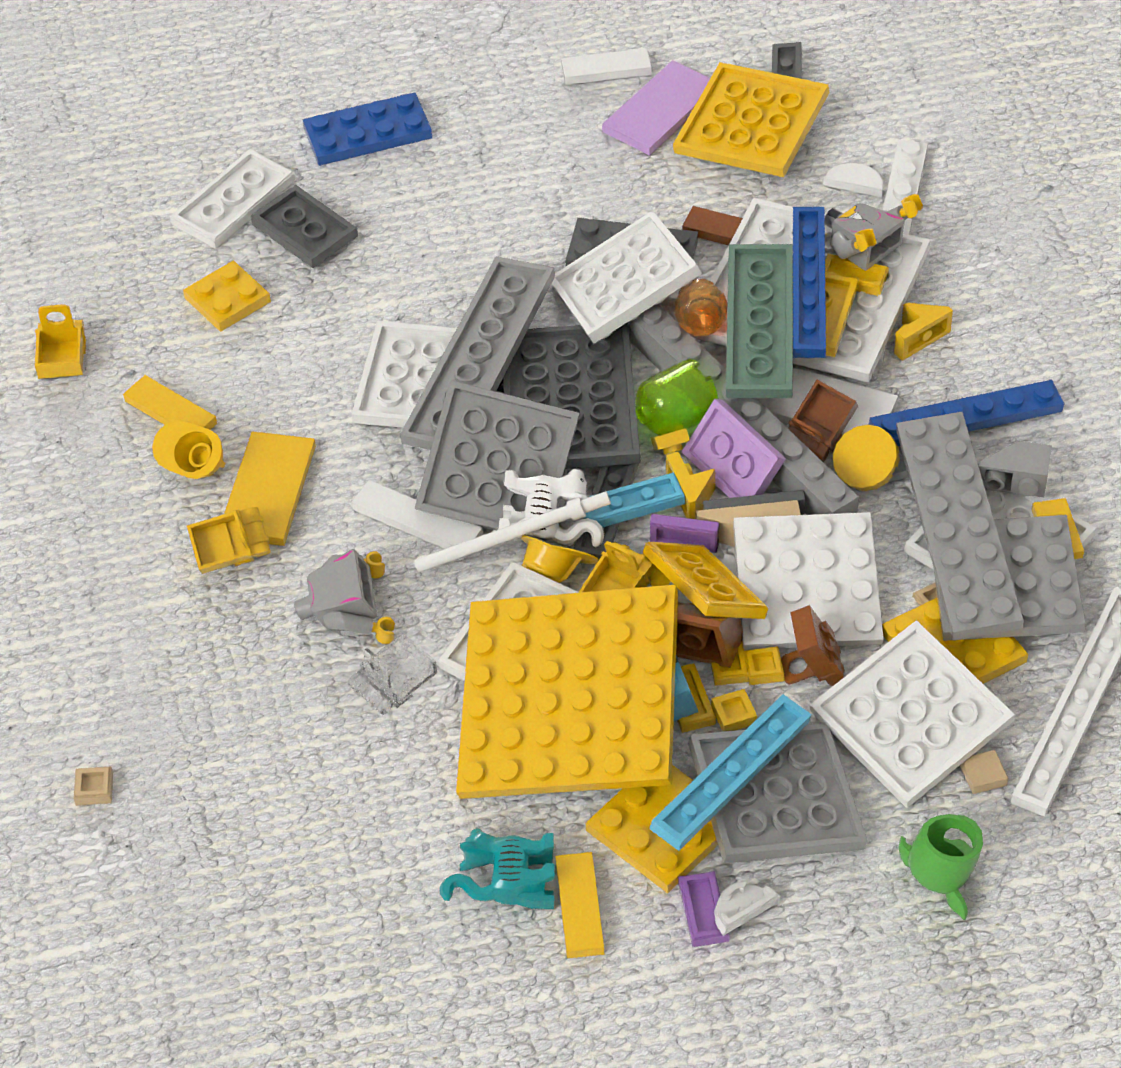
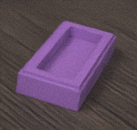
(684, 531)
(699, 901)

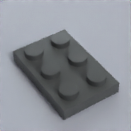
(304, 226)

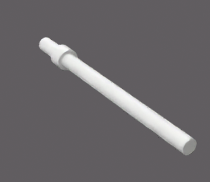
(574, 509)

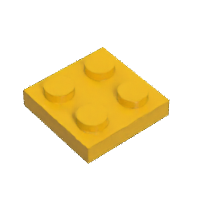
(226, 295)

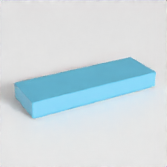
(639, 500)

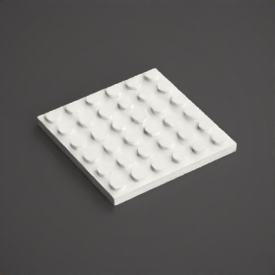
(870, 316)

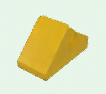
(921, 327)
(695, 487)

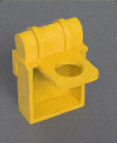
(59, 344)
(229, 539)
(619, 569)

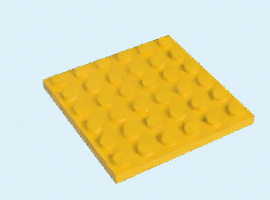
(569, 693)

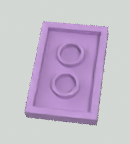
(735, 450)

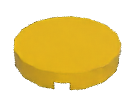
(866, 457)

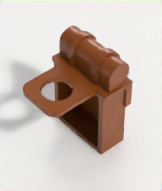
(822, 418)
(816, 646)

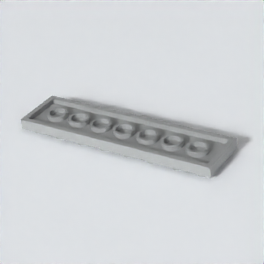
(482, 340)
(959, 527)

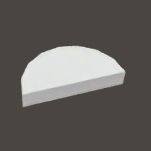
(855, 178)
(742, 903)

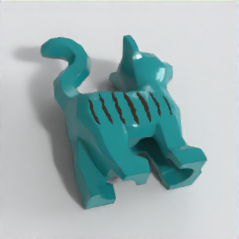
(511, 878)

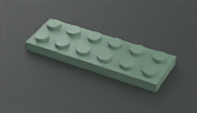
(760, 321)

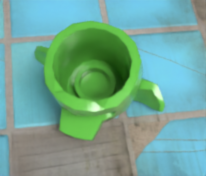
(944, 863)

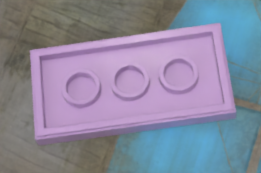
(657, 108)

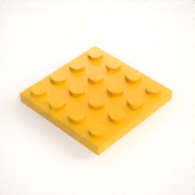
(751, 119)

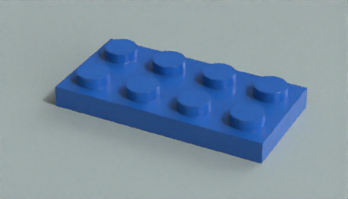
(367, 128)

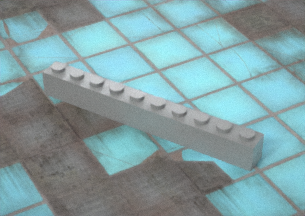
(667, 343)

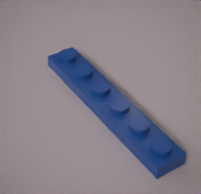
(809, 283)
(984, 409)

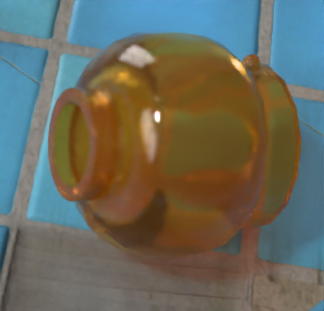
(700, 308)

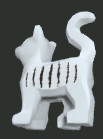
(543, 496)

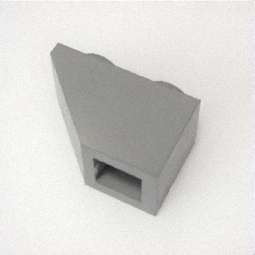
(1017, 469)

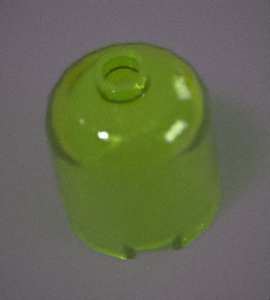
(674, 398)

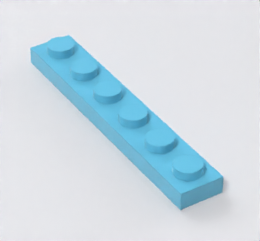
(730, 772)

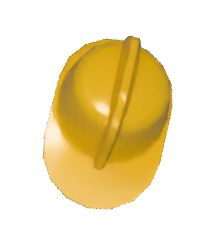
(188, 449)
(553, 560)

